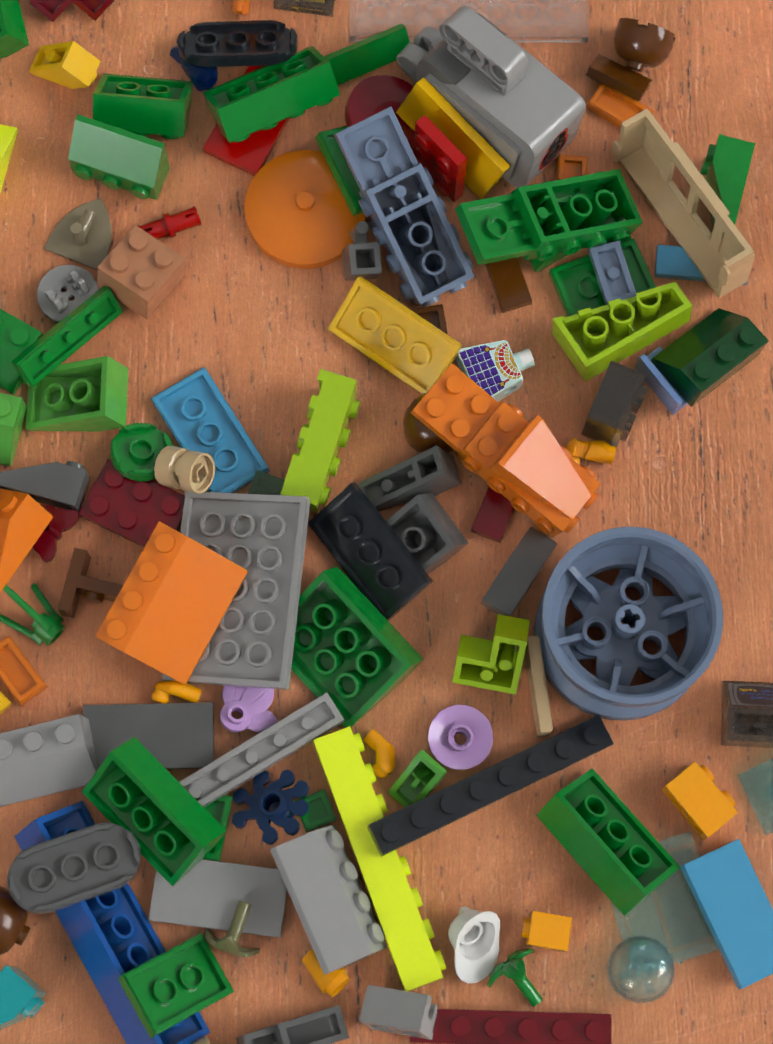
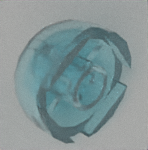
(640, 969)

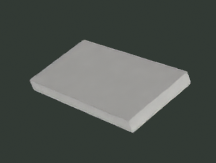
(211, 895)

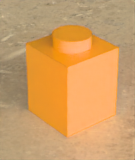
(547, 931)

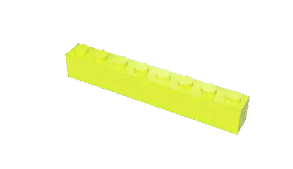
(383, 876)

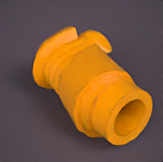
(593, 450)

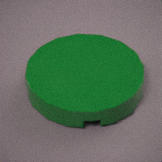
(136, 450)

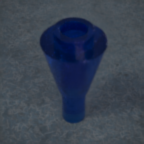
(201, 77)

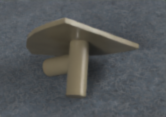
(83, 235)

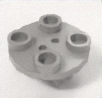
(56, 303)

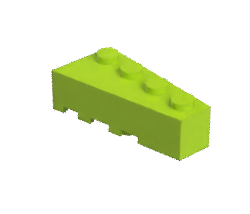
(620, 328)
(322, 439)

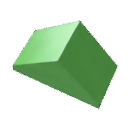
(417, 780)

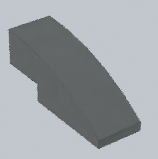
(519, 573)
(315, 1028)

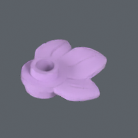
(251, 704)

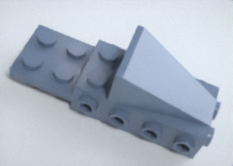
(404, 209)

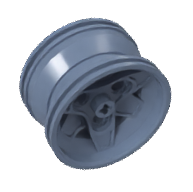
(620, 653)

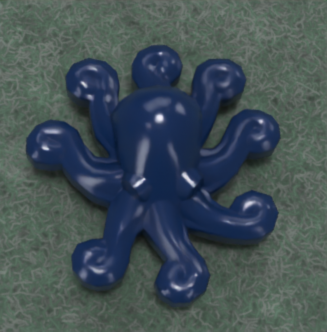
(272, 805)

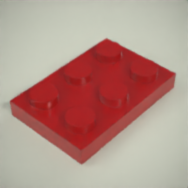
(441, 159)

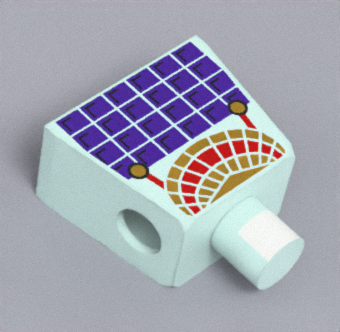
(495, 367)

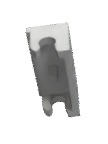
(398, 1012)

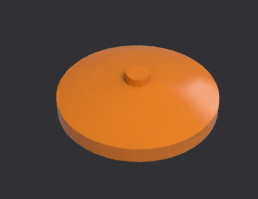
(299, 211)

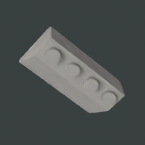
(46, 759)
(329, 898)

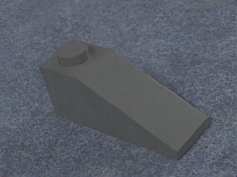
(427, 472)
(50, 483)

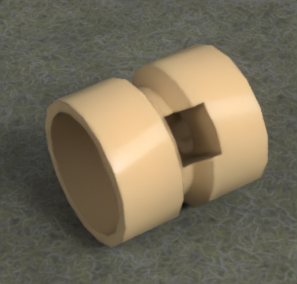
(184, 469)

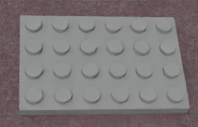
(259, 627)

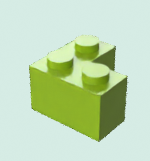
(494, 662)

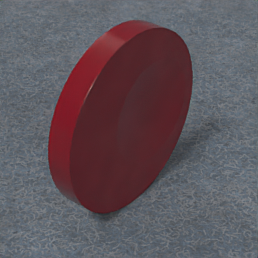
(376, 95)

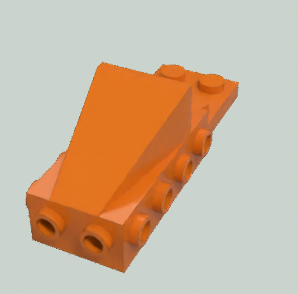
(508, 452)

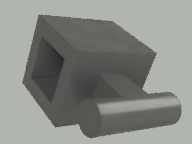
(361, 257)

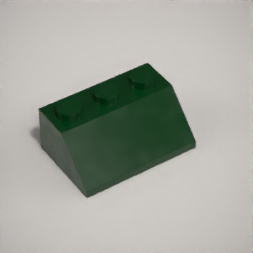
(709, 354)

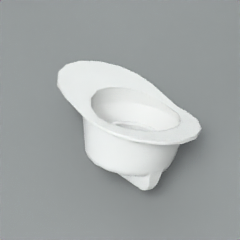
(475, 943)

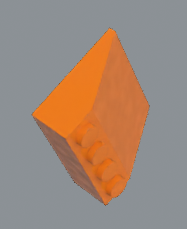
(171, 603)

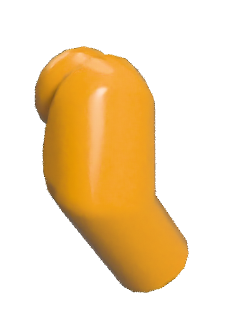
(173, 687)
(384, 753)

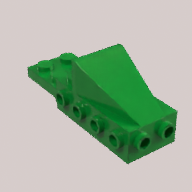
(550, 219)

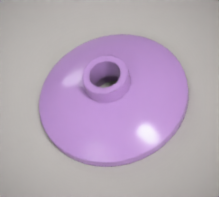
(461, 720)

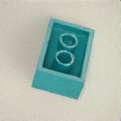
(18, 996)

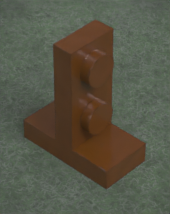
(78, 583)

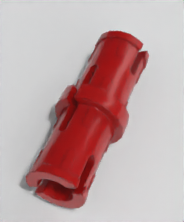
(172, 224)

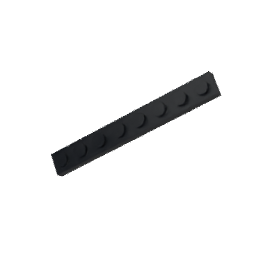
(489, 785)

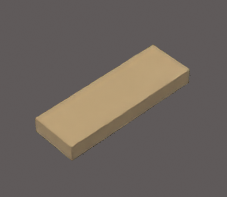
(538, 687)

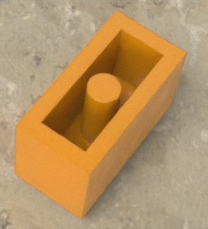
(700, 800)

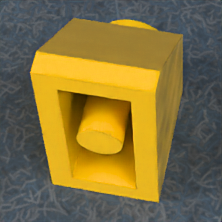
(65, 65)

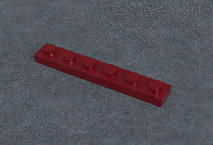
(518, 1027)

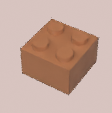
(141, 271)

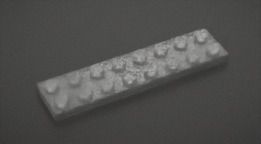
(518, 19)

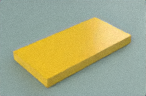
(483, 162)
(393, 336)

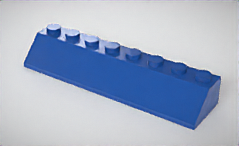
(110, 936)

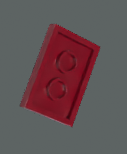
(131, 506)

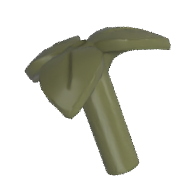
(230, 942)

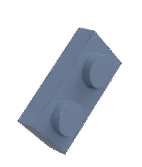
(612, 272)

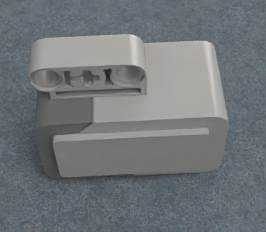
(503, 93)

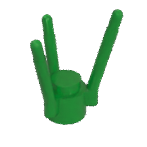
(46, 627)

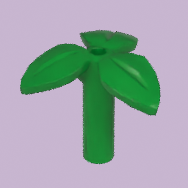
(515, 969)

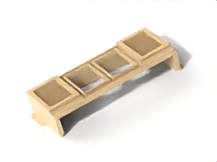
(649, 160)

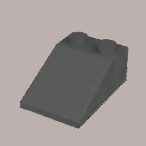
(427, 531)

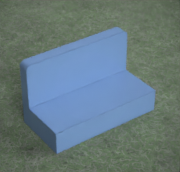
(659, 383)

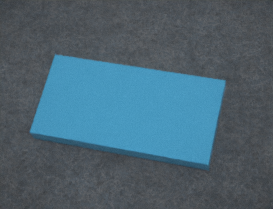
(207, 424)
(734, 911)

